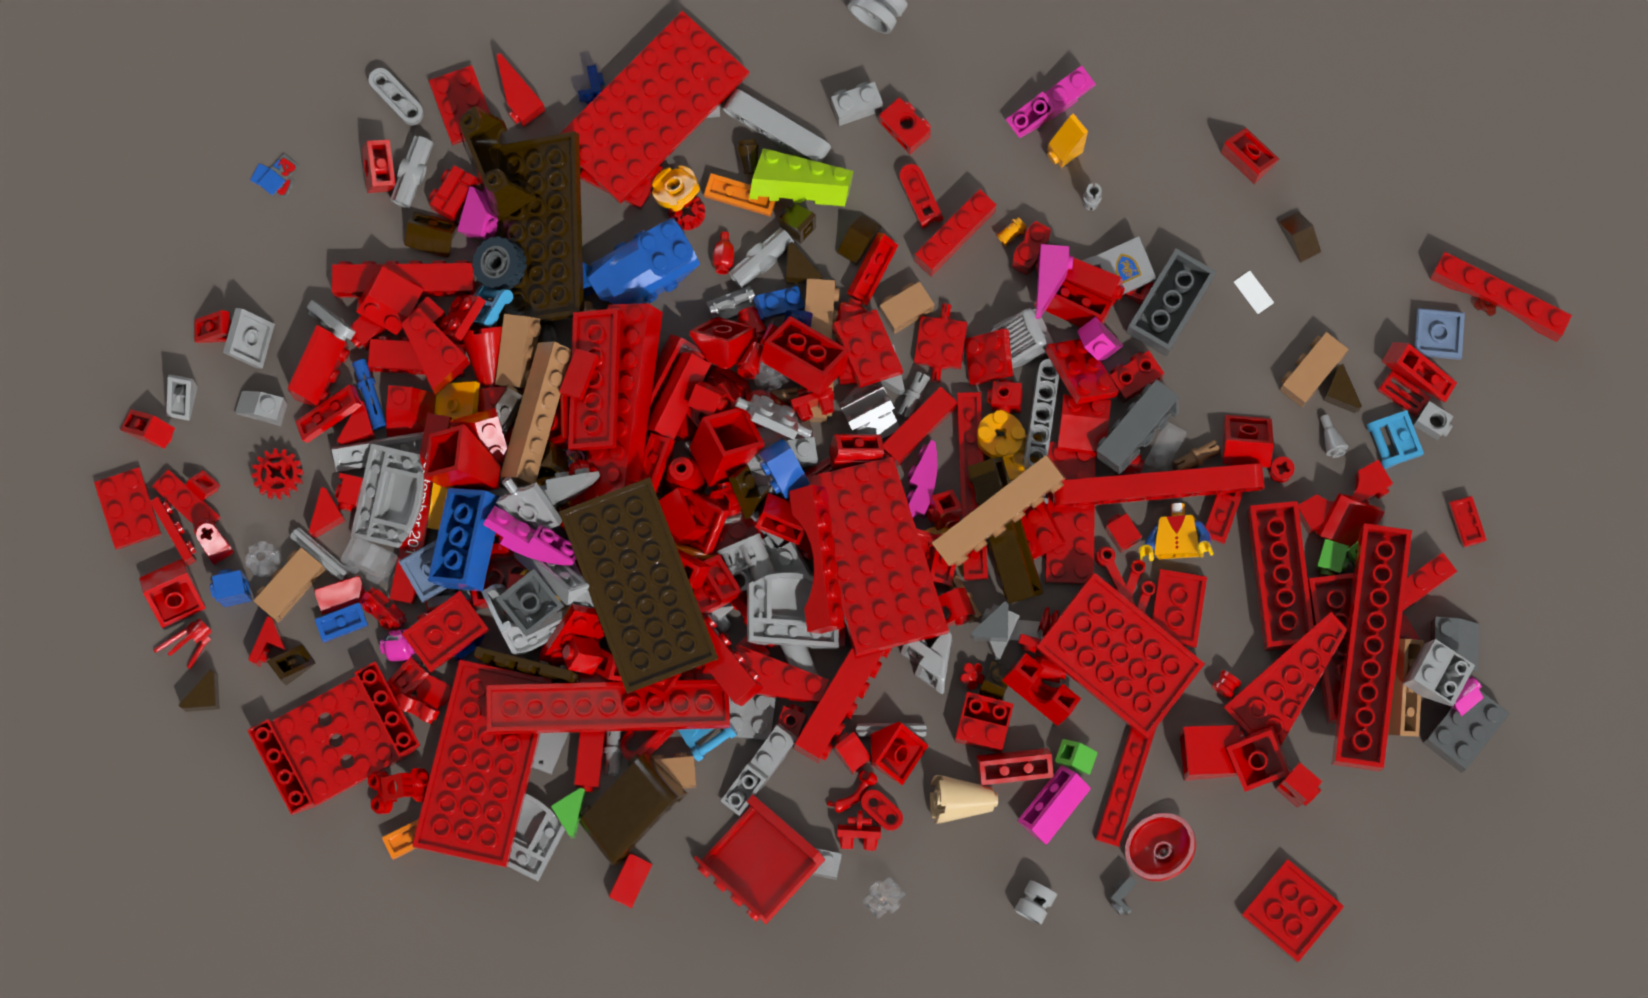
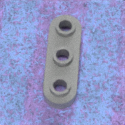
(391, 88)
(330, 320)

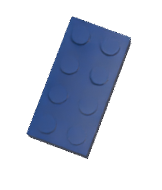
(463, 540)

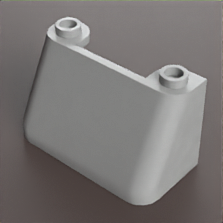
(514, 637)

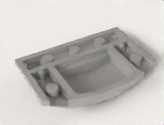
(389, 496)
(778, 612)
(535, 839)

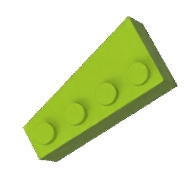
(799, 179)

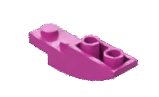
(1051, 103)
(923, 480)
(536, 544)

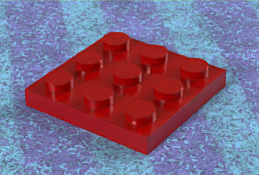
(1292, 911)

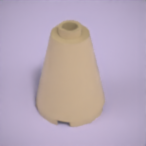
(959, 799)

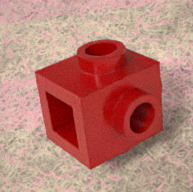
(1005, 396)
(944, 510)

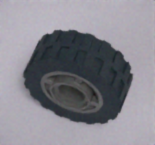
(486, 263)

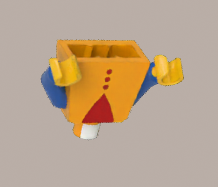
(1177, 537)

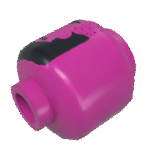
(396, 646)

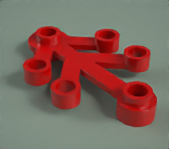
(1128, 589)

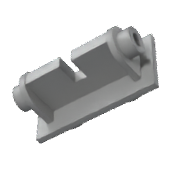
(730, 304)

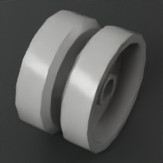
(878, 13)

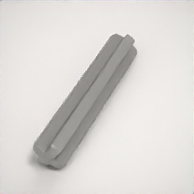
(319, 553)
(867, 729)

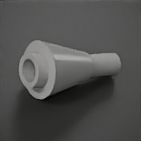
(1334, 442)

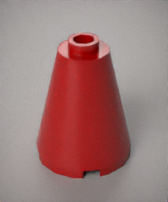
(483, 352)
(683, 473)

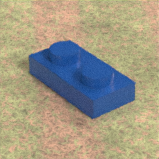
(777, 302)
(341, 622)

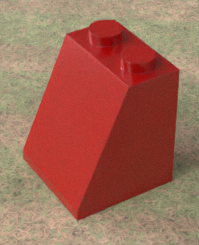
(725, 444)
(460, 461)
(1206, 753)

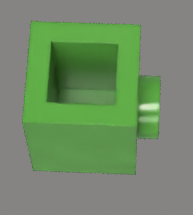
(1332, 558)
(1076, 756)

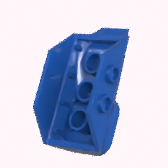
(644, 266)

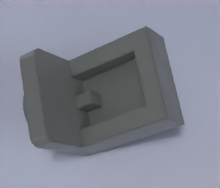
(1122, 889)

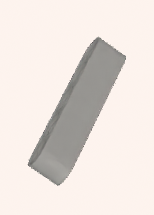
(776, 127)
(1041, 405)

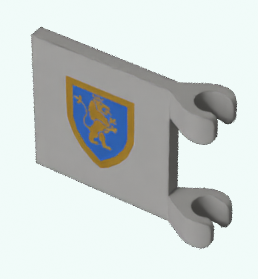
(1128, 262)

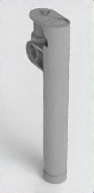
(753, 562)

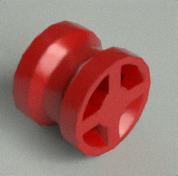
(1278, 473)
(1226, 684)

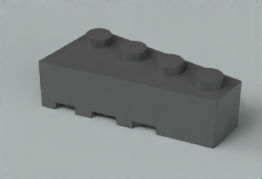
(1138, 426)

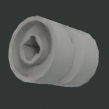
(1031, 910)

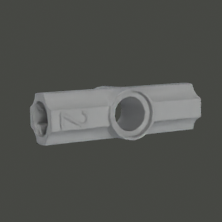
(412, 171)
(760, 258)

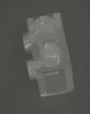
(369, 560)

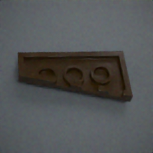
(526, 666)

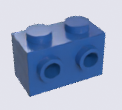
(783, 468)
(230, 588)

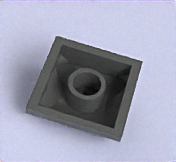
(529, 602)

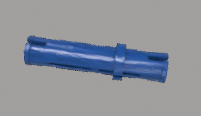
(361, 368)

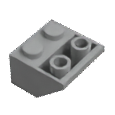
(1438, 673)

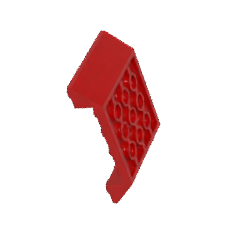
(300, 749)

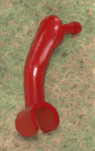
(866, 781)

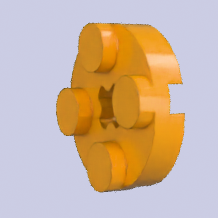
(680, 196)
(1000, 422)

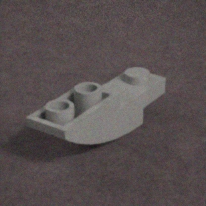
(566, 488)
(759, 769)

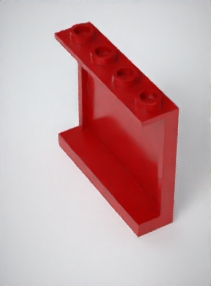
(760, 862)

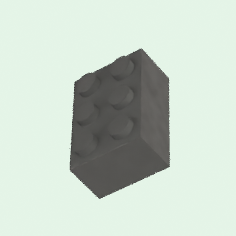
(1462, 738)

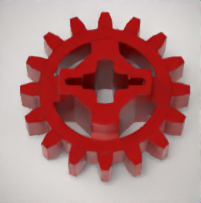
(272, 481)

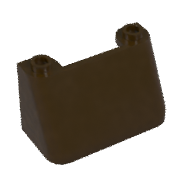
(481, 137)
(630, 807)

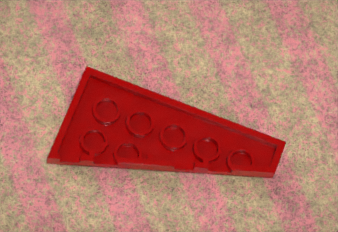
(1285, 686)

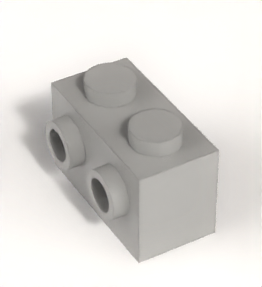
(856, 103)

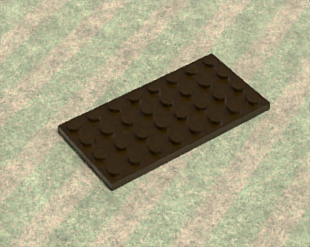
(545, 227)
(638, 585)

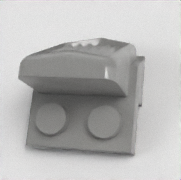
(1027, 336)
(870, 410)
(931, 661)

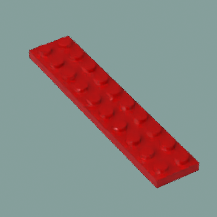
(604, 707)

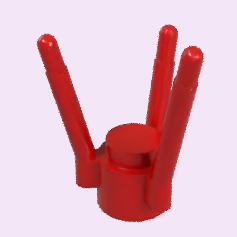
(197, 632)

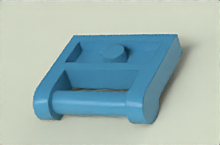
(490, 311)
(1402, 436)
(692, 736)

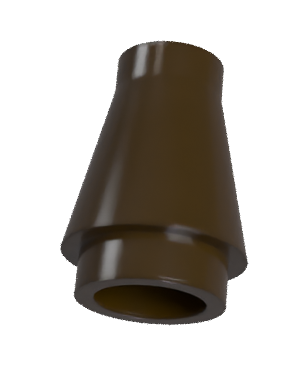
(748, 155)

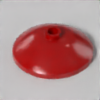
(1152, 839)

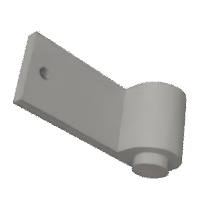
(549, 750)

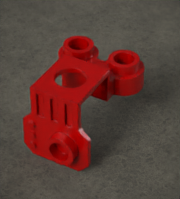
(431, 695)
(408, 785)

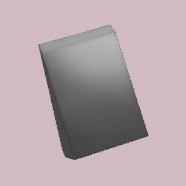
(993, 627)

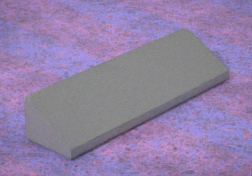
(559, 578)

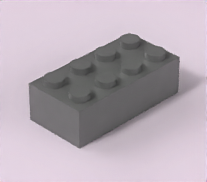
(1171, 302)

